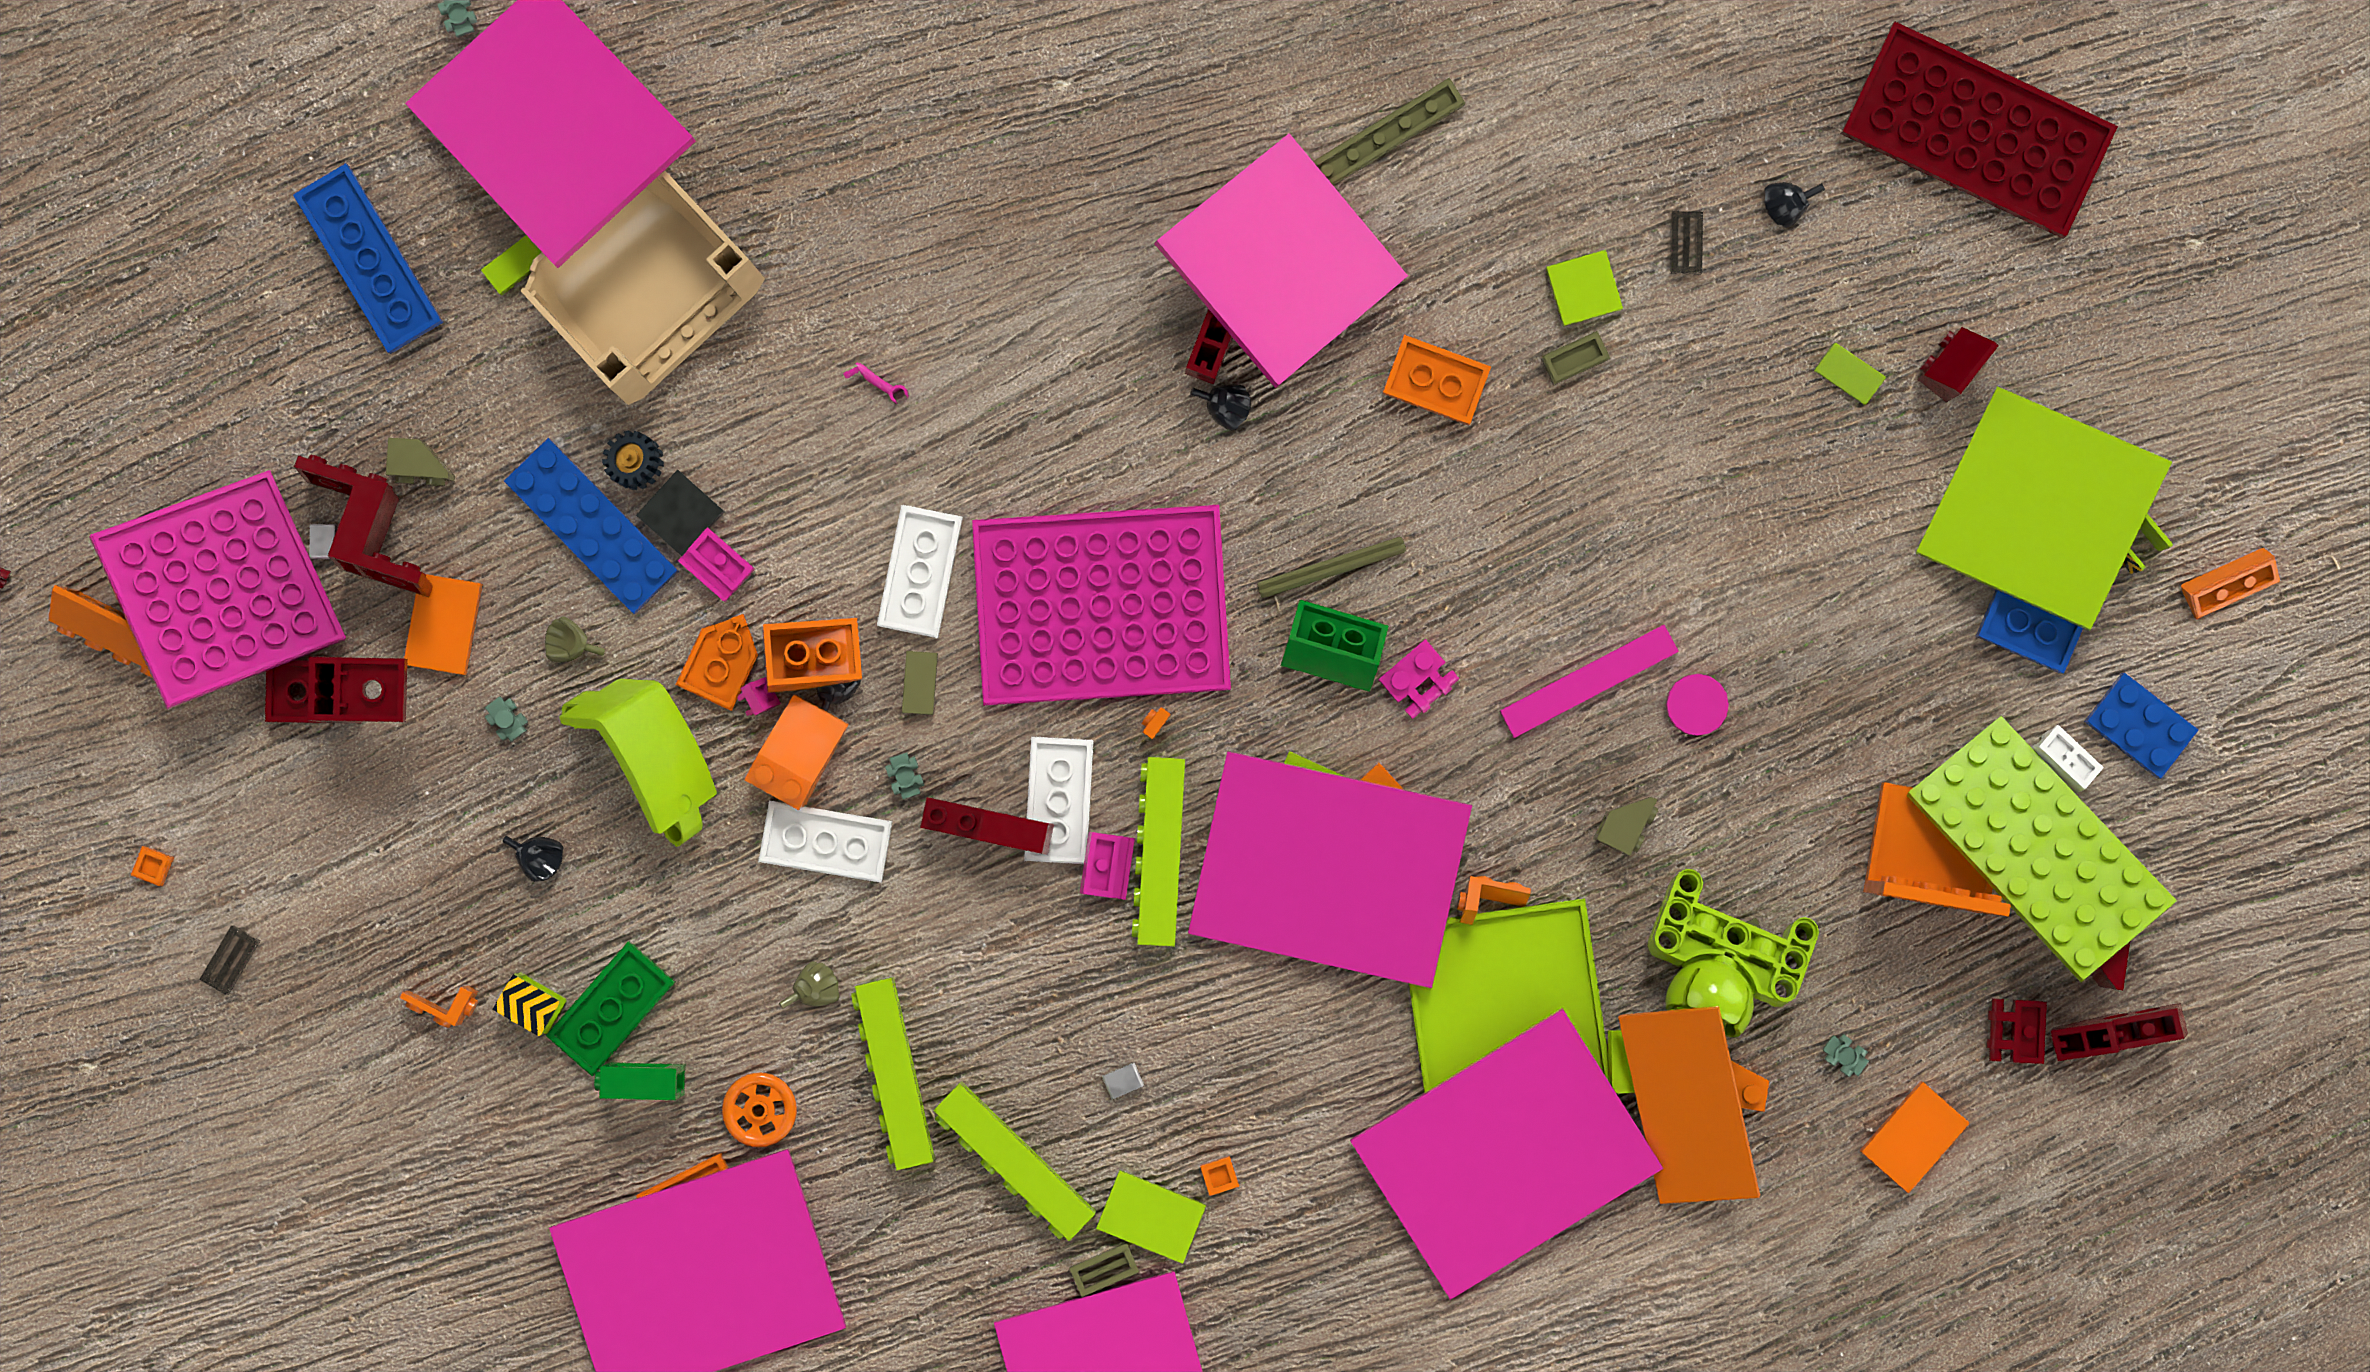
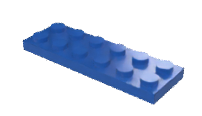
(368, 258)
(591, 526)

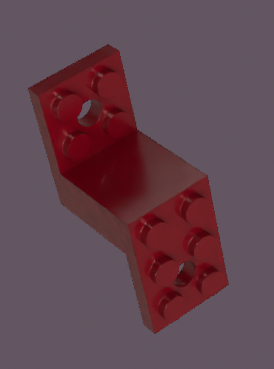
(363, 524)
(337, 690)

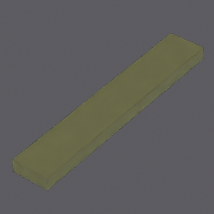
(1390, 132)

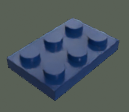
(2029, 632)
(2141, 725)

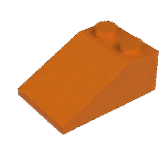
(811, 654)
(796, 752)

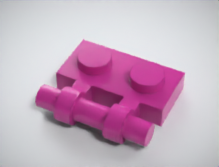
(1411, 672)

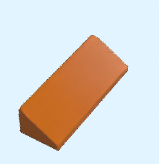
(2231, 582)

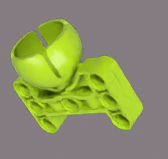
(1723, 972)

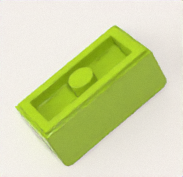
(1849, 373)

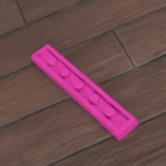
(1588, 681)

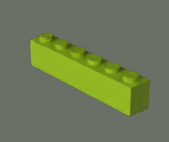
(1160, 851)
(894, 1073)
(1015, 1161)

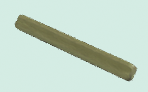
(1331, 567)

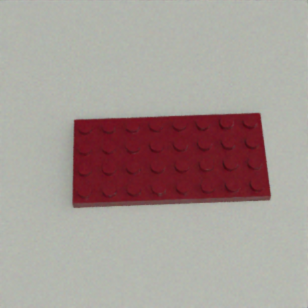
(1979, 130)

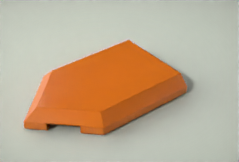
(720, 662)

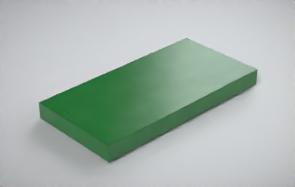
(610, 1008)

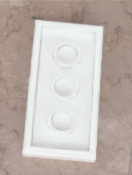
(919, 571)
(1061, 795)
(825, 841)

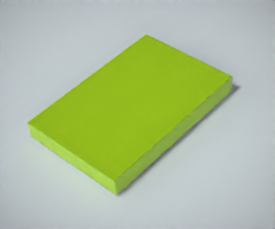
(1151, 1216)

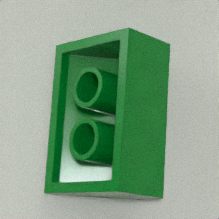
(1334, 645)

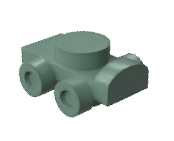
(460, 18)
(501, 714)
(902, 769)
(1851, 1059)

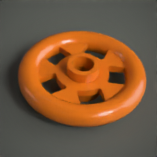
(779, 1092)

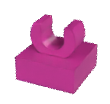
(758, 698)

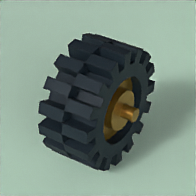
(633, 460)

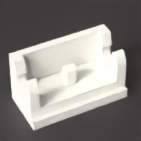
(2067, 759)

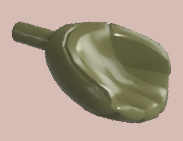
(567, 641)
(814, 987)

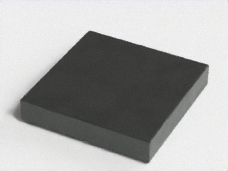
(680, 512)

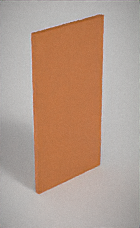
(1689, 1104)

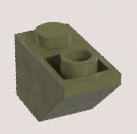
(415, 460)
(1623, 825)

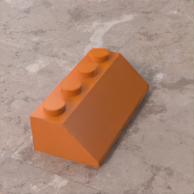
(95, 622)

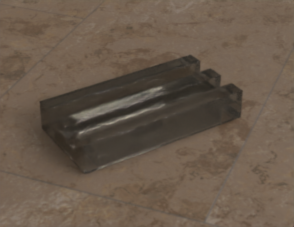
(1685, 268)
(240, 966)

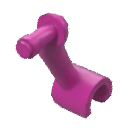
(876, 381)

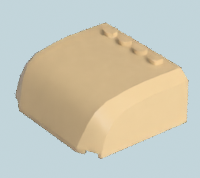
(644, 289)

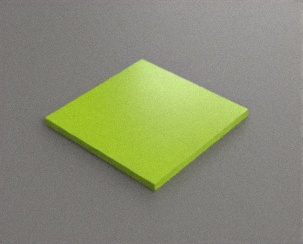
(2044, 508)
(1503, 980)

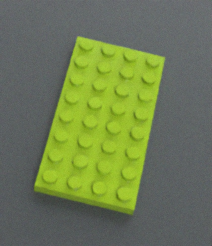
(2041, 848)

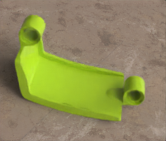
(652, 750)

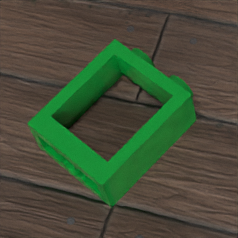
(640, 1081)

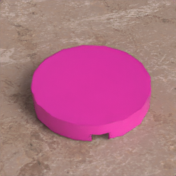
(1697, 704)

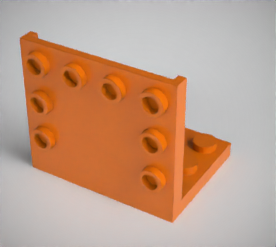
(1918, 862)

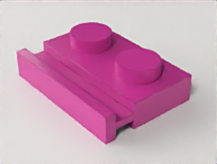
(716, 564)
(1107, 865)

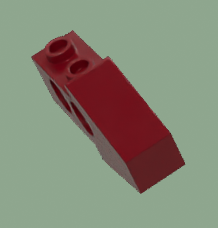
(1209, 350)
(987, 826)
(2119, 1032)

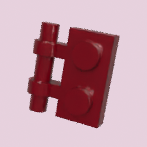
(2027, 1031)

